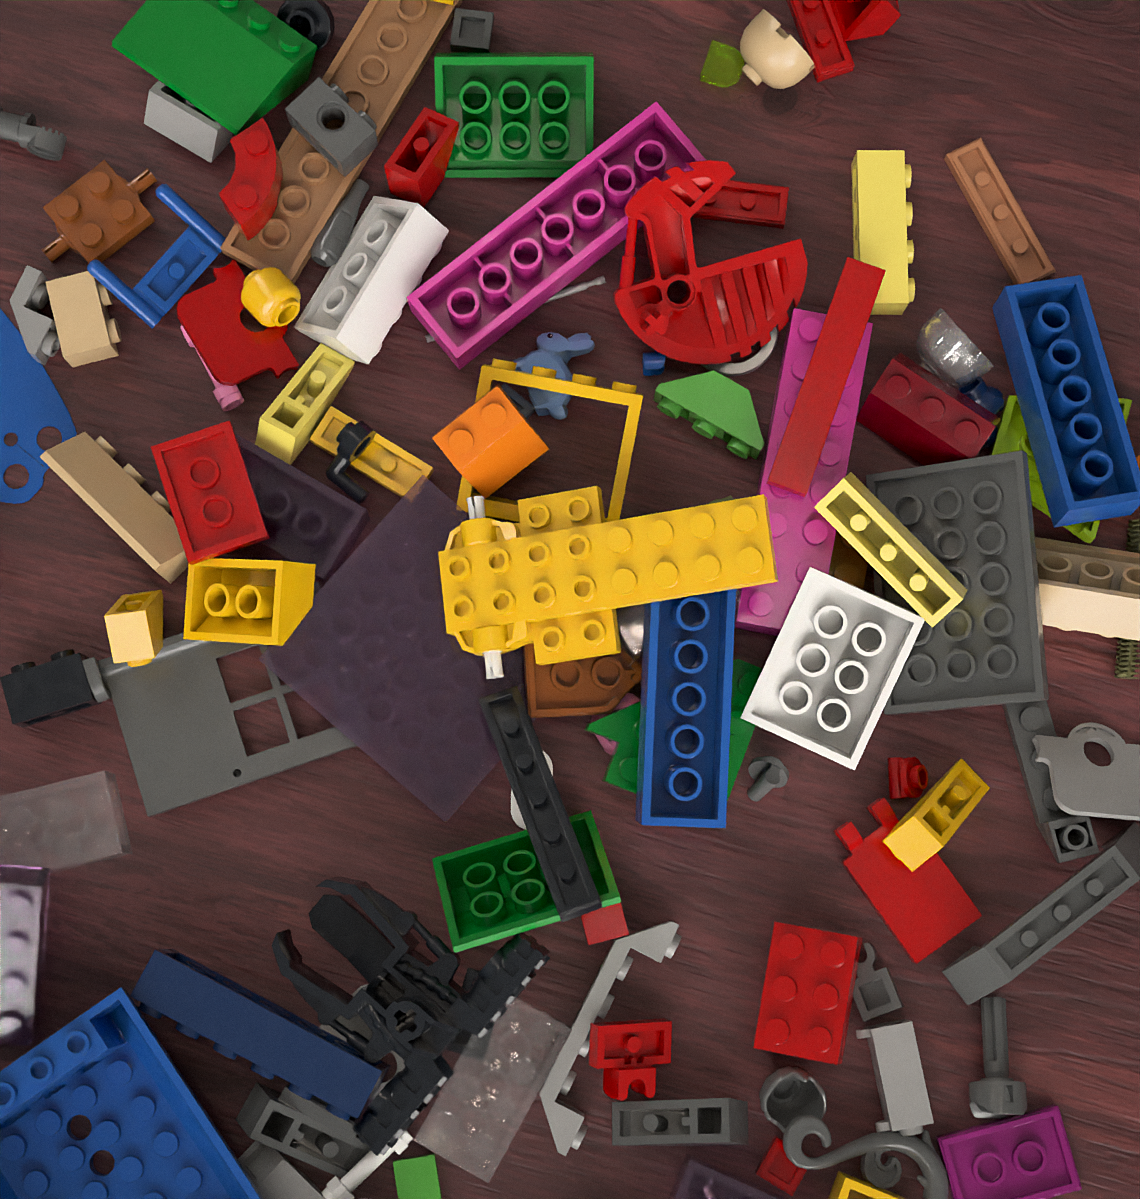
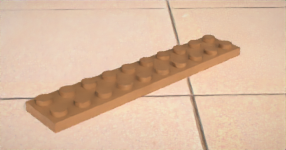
(376, 74)

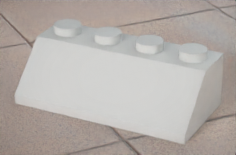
(372, 278)

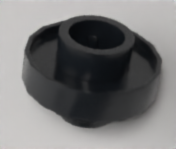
(310, 19)

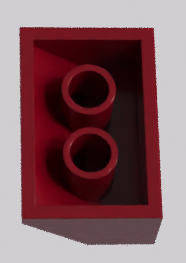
(925, 415)

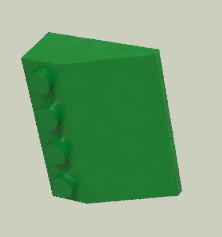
(219, 55)
(516, 111)
(501, 888)

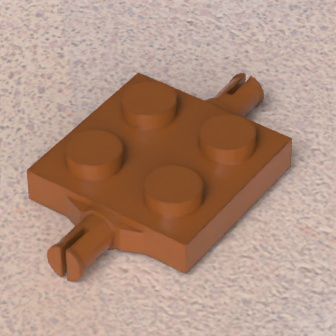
(98, 214)

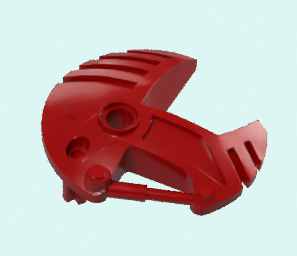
(725, 302)

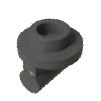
(768, 774)

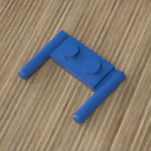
(173, 271)

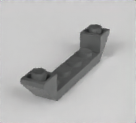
(1065, 834)
(1049, 920)

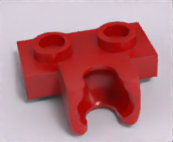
(628, 1053)

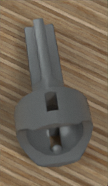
(996, 1094)

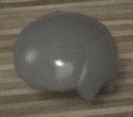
(790, 1094)

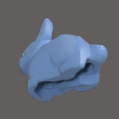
(554, 353)

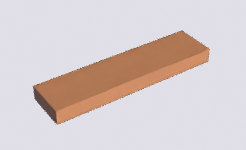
(999, 213)

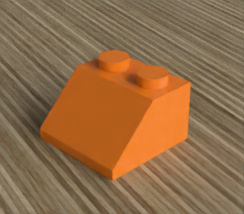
(490, 442)

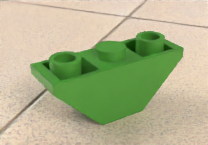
(715, 409)

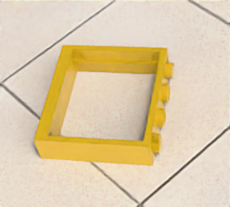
(580, 386)

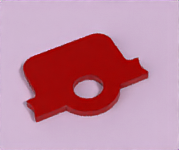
(224, 344)

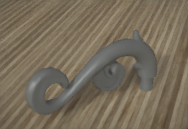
(870, 1148)

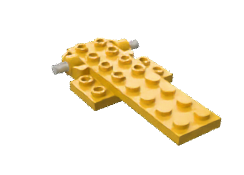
(568, 570)

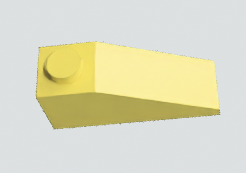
(302, 404)

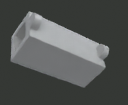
(898, 1076)

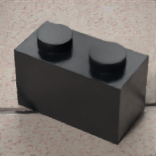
(47, 689)

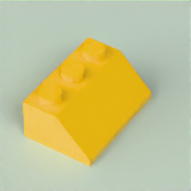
(247, 600)

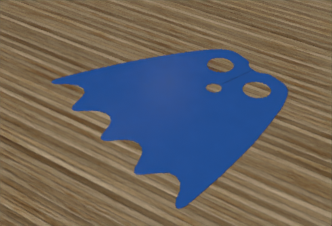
(26, 406)

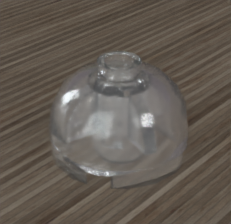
(950, 352)

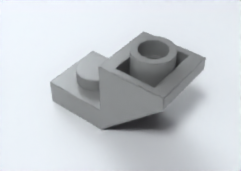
(36, 329)
(275, 1174)

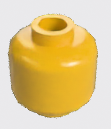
(271, 297)

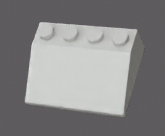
(832, 668)

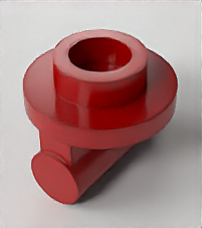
(906, 777)

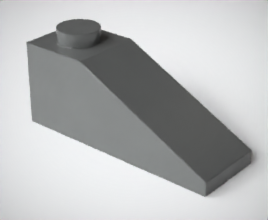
(680, 1122)
(295, 1134)

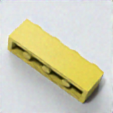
(882, 224)
(891, 549)

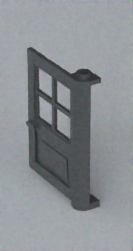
(185, 727)

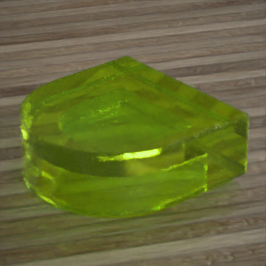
(722, 65)

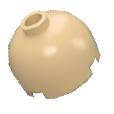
(773, 54)

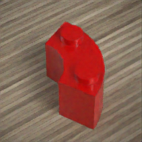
(256, 181)

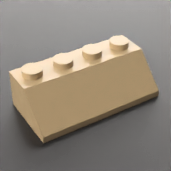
(120, 501)
(1089, 588)

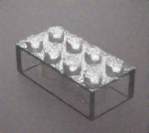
(64, 824)
(493, 1088)

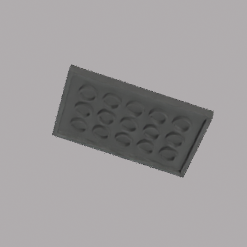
(982, 530)

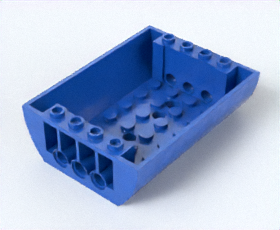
(138, 1111)

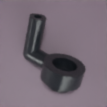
(353, 442)

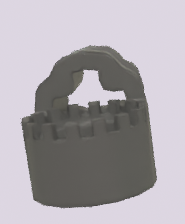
(36, 140)

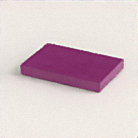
(1011, 1158)

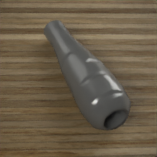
(336, 233)

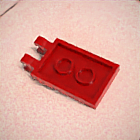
(917, 906)

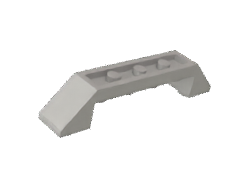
(562, 1118)

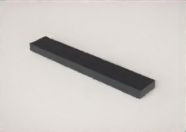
(540, 804)

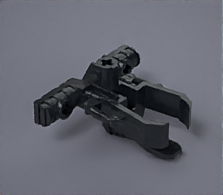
(409, 999)

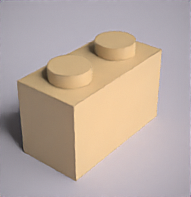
(83, 319)

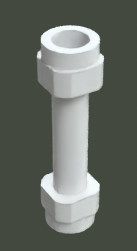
(343, 1187)

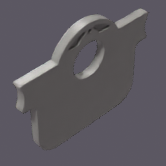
(1087, 788)

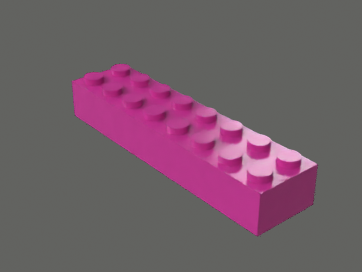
(548, 239)
(798, 530)

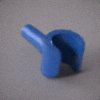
(653, 363)

